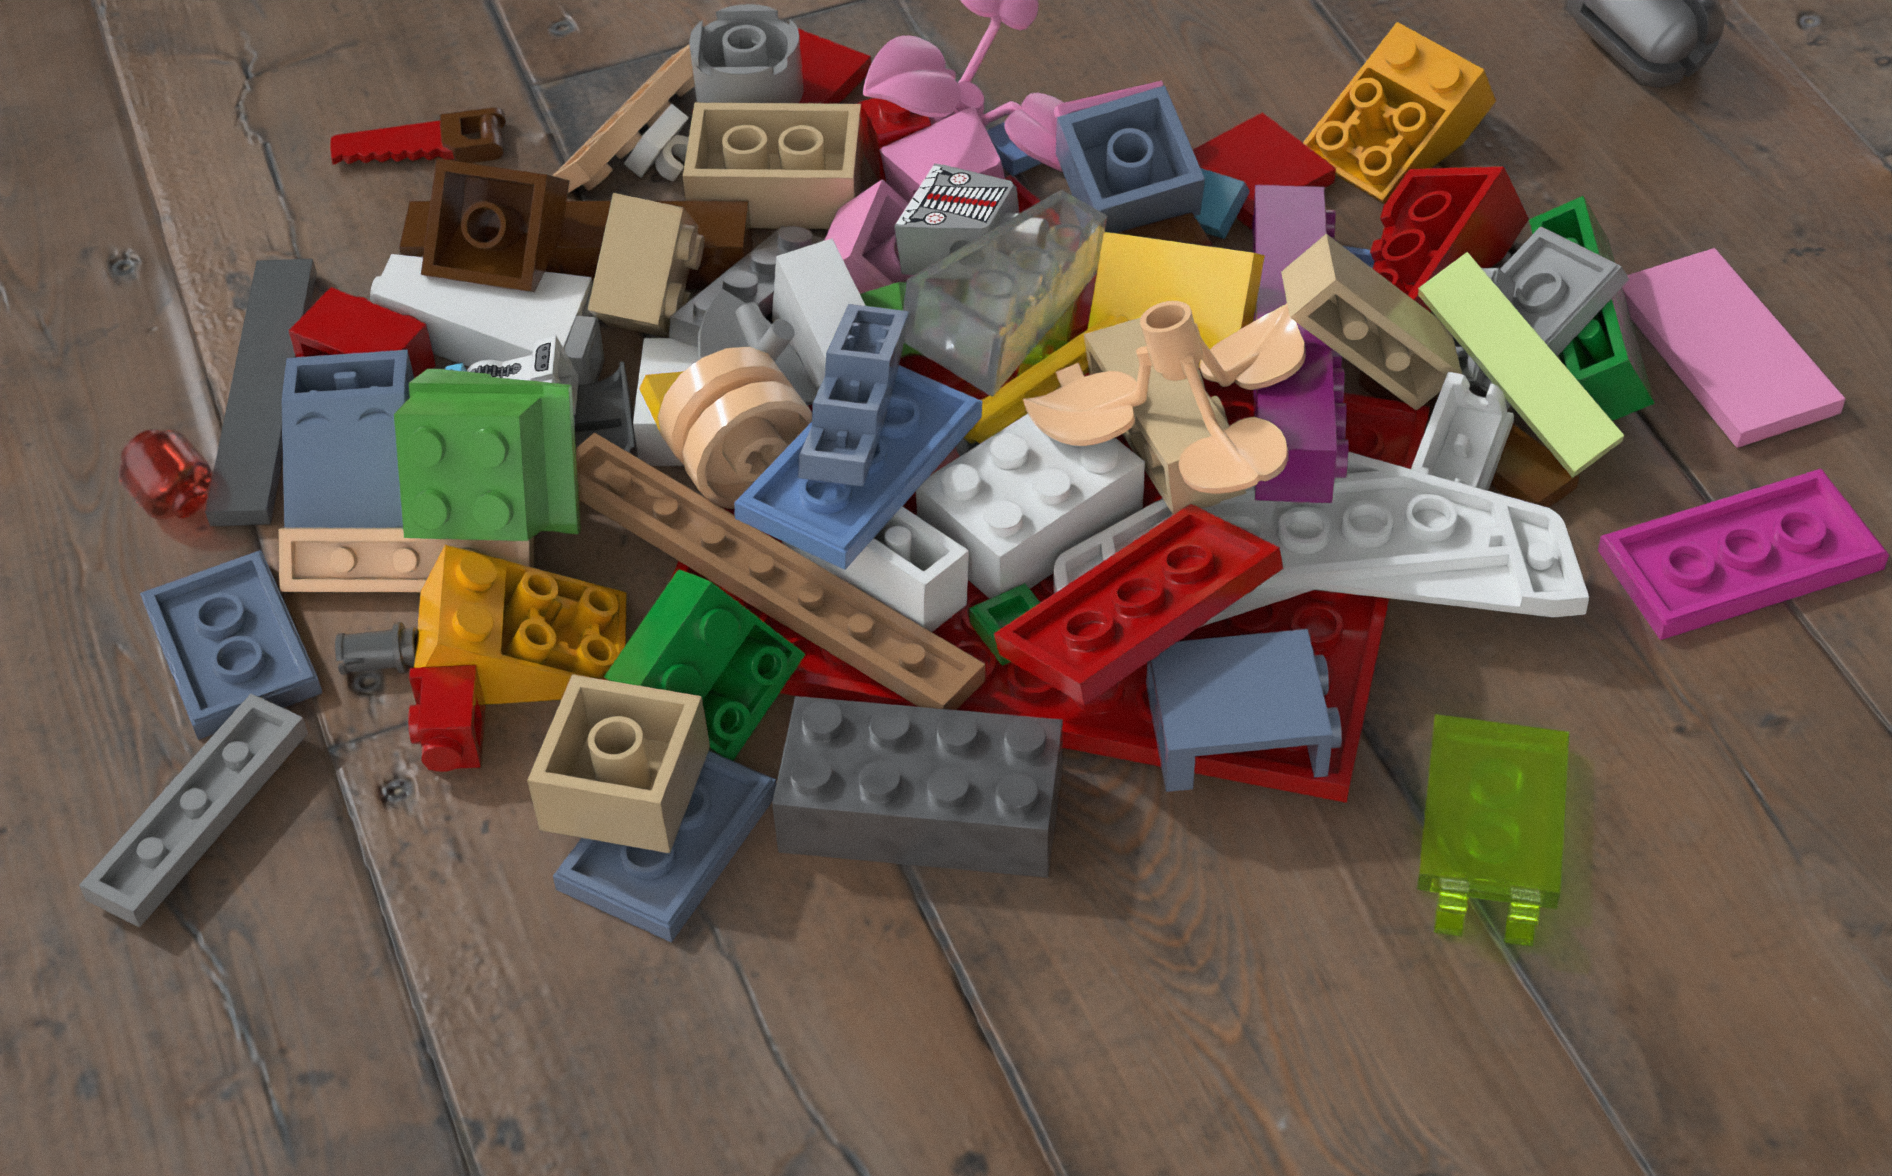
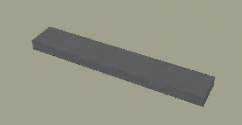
(251, 434)

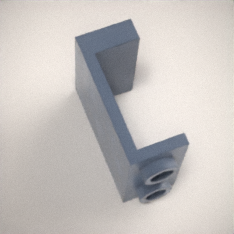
(1240, 699)

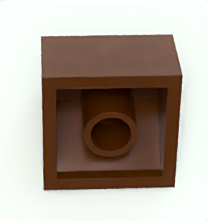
(493, 224)

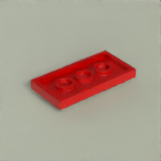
(1138, 603)

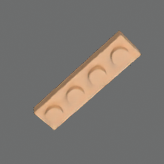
(620, 131)
(373, 558)

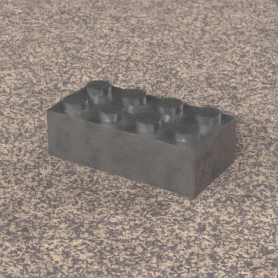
(919, 786)

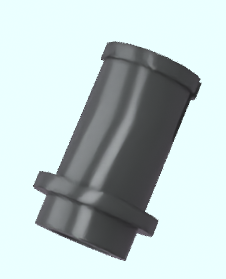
(377, 650)

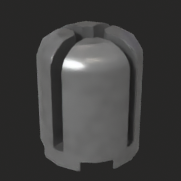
(1653, 37)

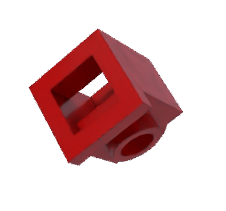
(447, 716)

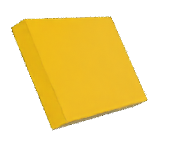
(1146, 271)

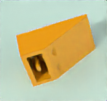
(1401, 112)
(517, 626)

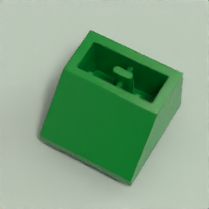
(710, 648)

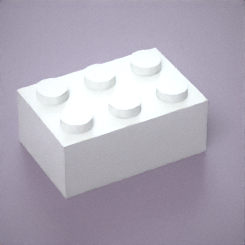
(1028, 501)

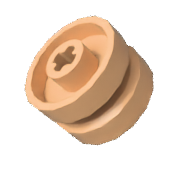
(731, 420)

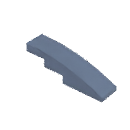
(854, 395)

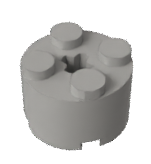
(747, 57)

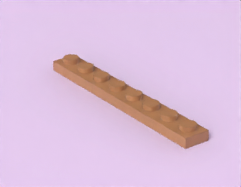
(775, 579)

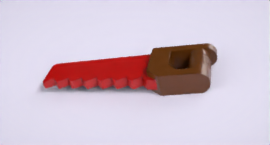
(427, 140)

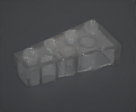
(1004, 290)

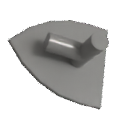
(740, 324)

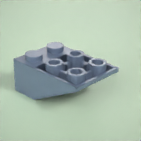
(343, 439)

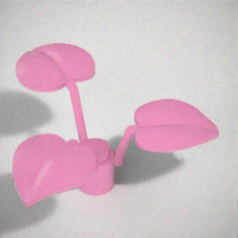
(915, 77)

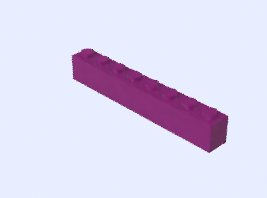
(1310, 401)

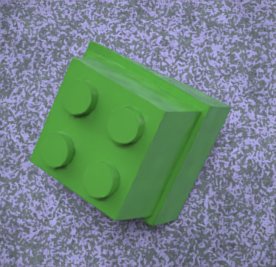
(486, 457)

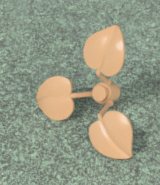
(1253, 358)

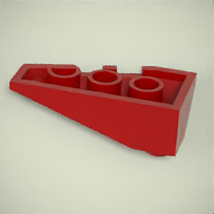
(1440, 217)

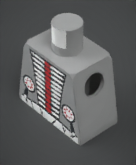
(949, 213)

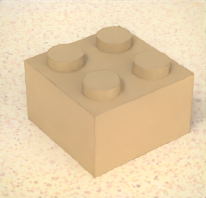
(644, 265)
(619, 763)

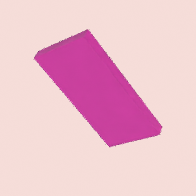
(1741, 553)

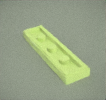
(1520, 365)

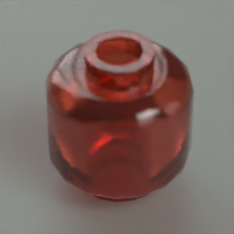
(165, 474)

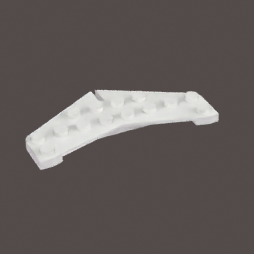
(1388, 538)

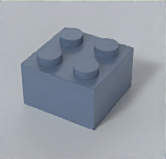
(1130, 160)

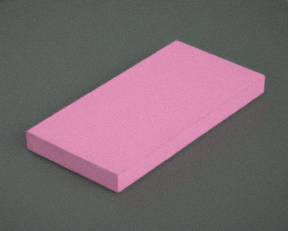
(1729, 348)

